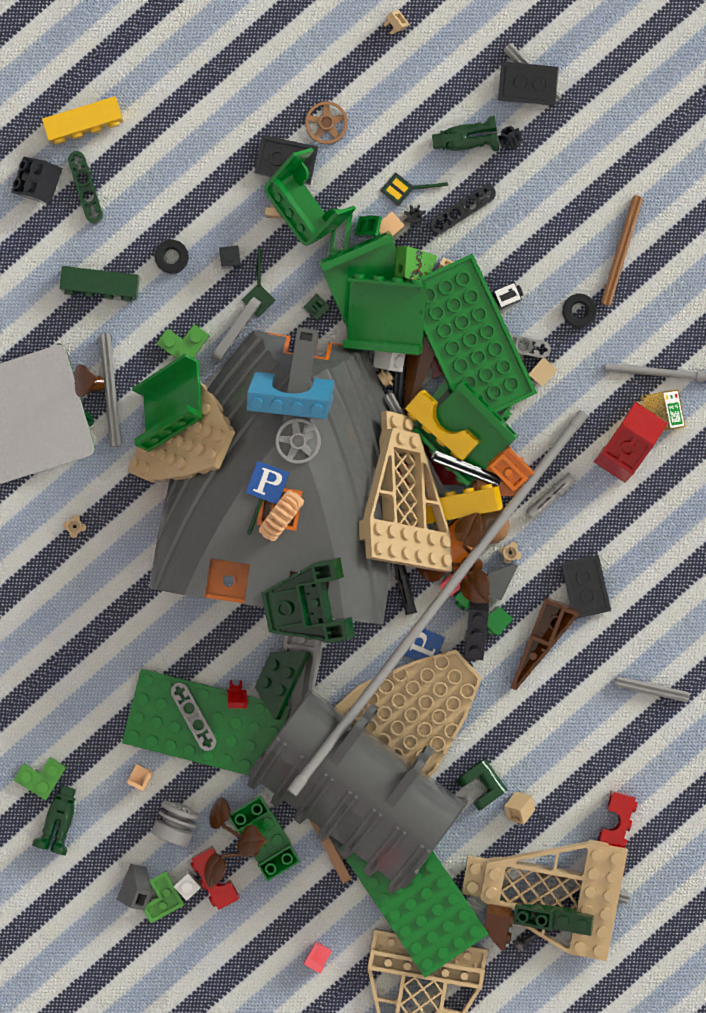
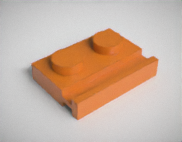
(510, 468)

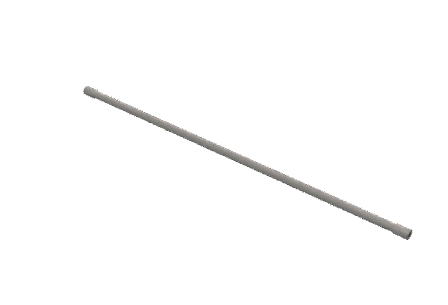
(301, 780)

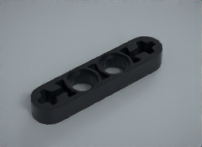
(464, 211)

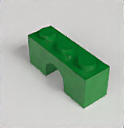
(497, 619)

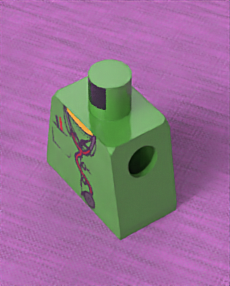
(413, 263)

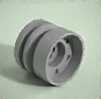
(174, 826)

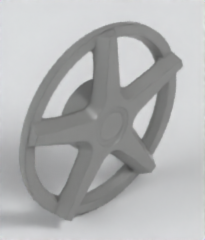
(298, 441)

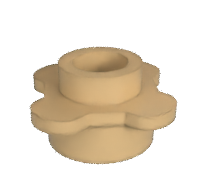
(386, 377)
(74, 521)
(511, 547)

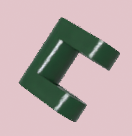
(489, 779)

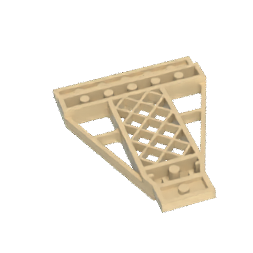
(396, 539)
(597, 894)
(390, 956)

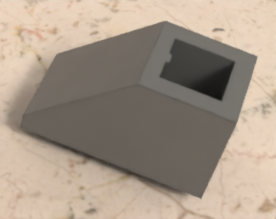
(135, 888)

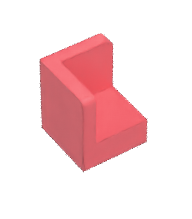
(317, 957)

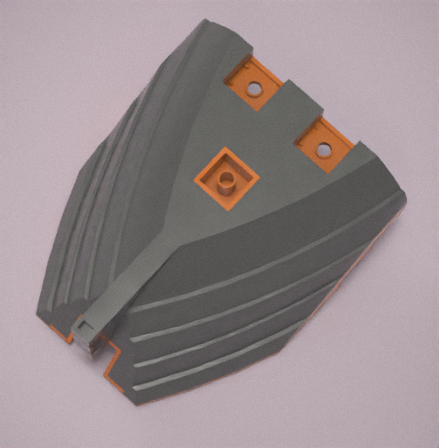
(210, 514)

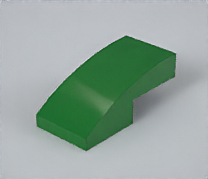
(368, 226)

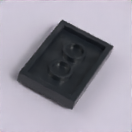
(528, 83)
(274, 153)
(586, 586)

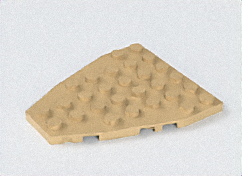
(192, 450)
(421, 705)

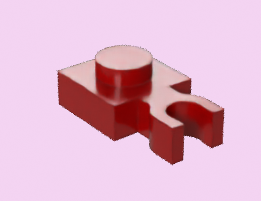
(236, 696)

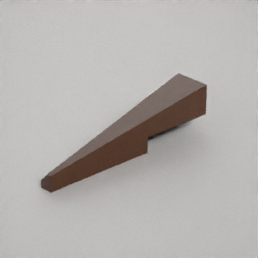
(416, 371)
(549, 627)

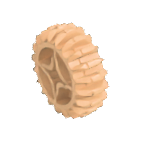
(281, 515)

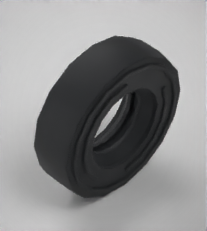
(163, 248)
(587, 302)

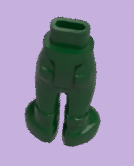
(456, 137)
(60, 810)

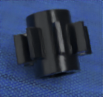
(510, 138)
(412, 211)

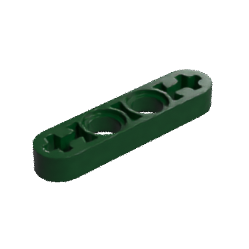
(83, 188)

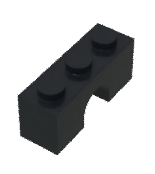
(476, 631)

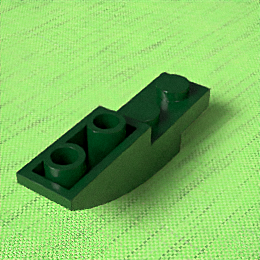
(553, 917)

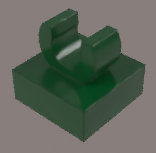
(316, 307)

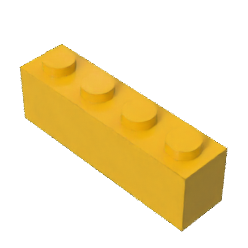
(82, 120)
(467, 503)

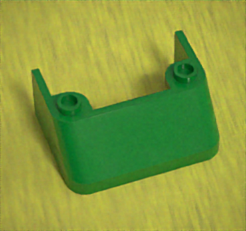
(296, 203)

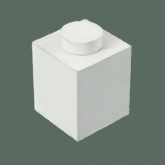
(389, 361)
(187, 885)

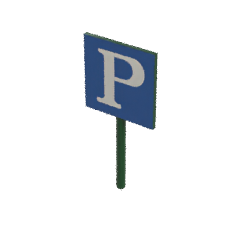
(267, 484)
(426, 645)

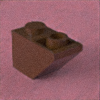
(497, 924)

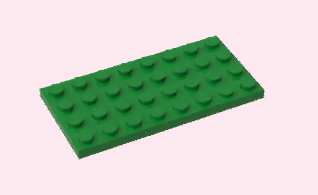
(472, 336)
(160, 727)
(427, 915)

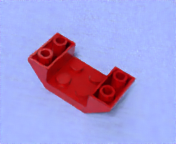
(631, 442)

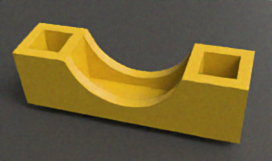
(424, 409)

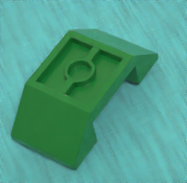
(278, 852)

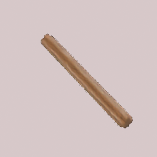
(621, 250)

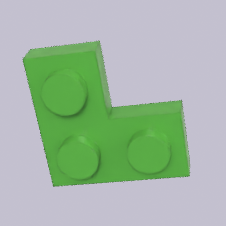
(189, 345)
(43, 782)
(167, 900)

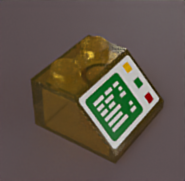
(667, 407)

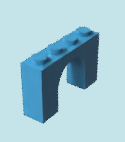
(312, 403)

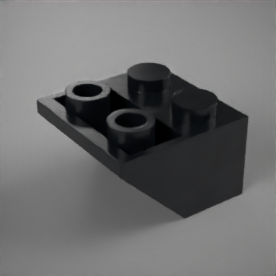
(36, 180)

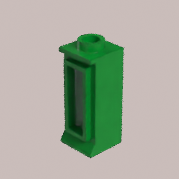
(340, 237)

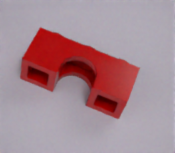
(624, 806)
(222, 893)

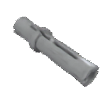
(568, 480)

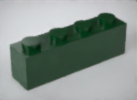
(99, 282)

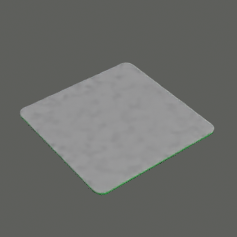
(40, 415)

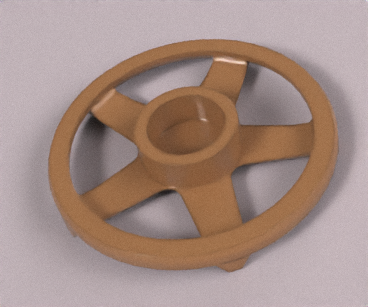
(326, 122)

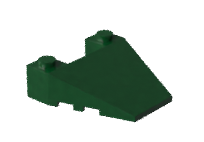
(302, 605)

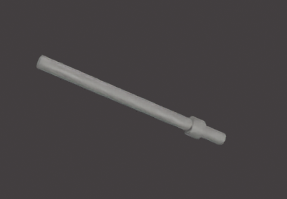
(699, 376)

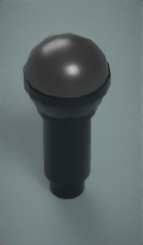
(522, 943)

